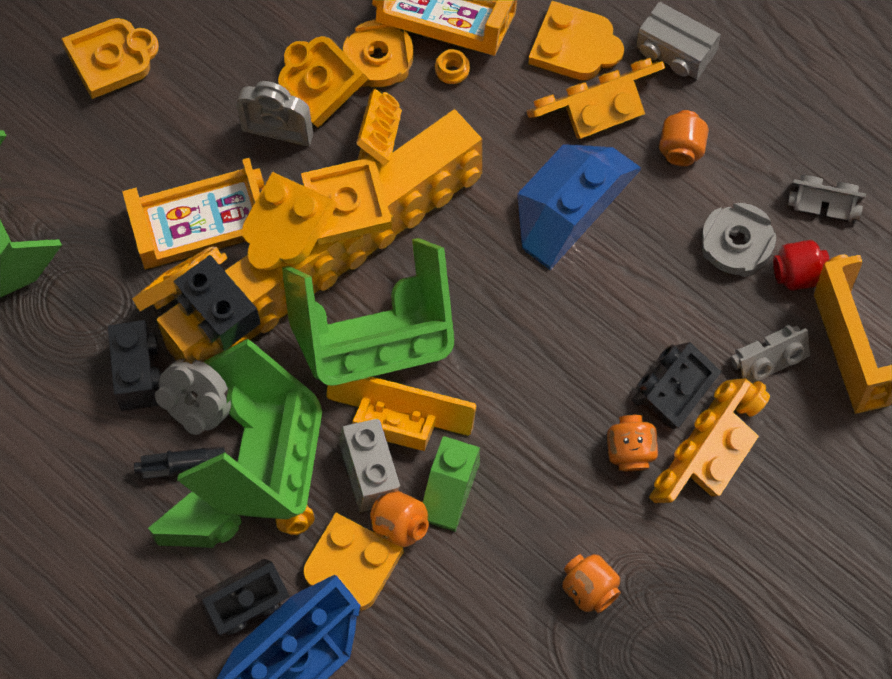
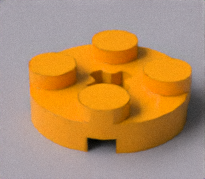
(386, 70)

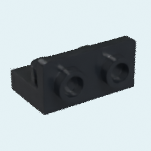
(676, 383)

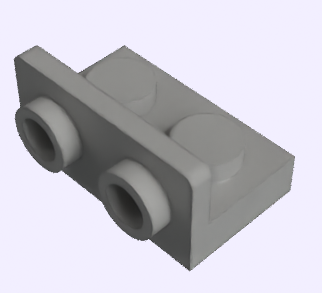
(368, 462)

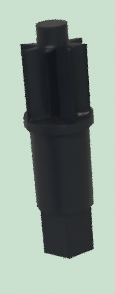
(174, 462)

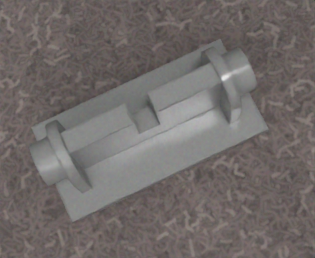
(841, 198)
(783, 350)

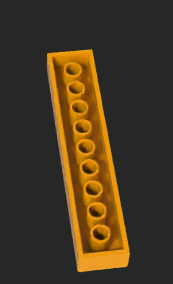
(414, 182)

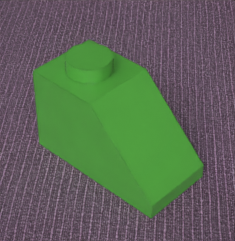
(450, 482)
(194, 525)

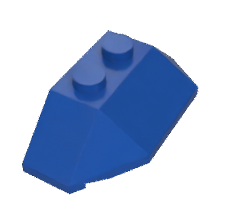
(569, 197)
(301, 639)

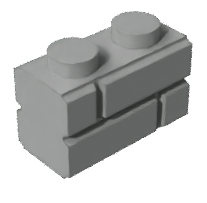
(677, 41)

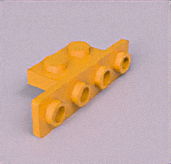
(602, 104)
(379, 127)
(404, 411)
(712, 449)

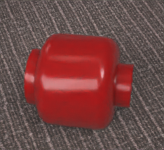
(799, 264)

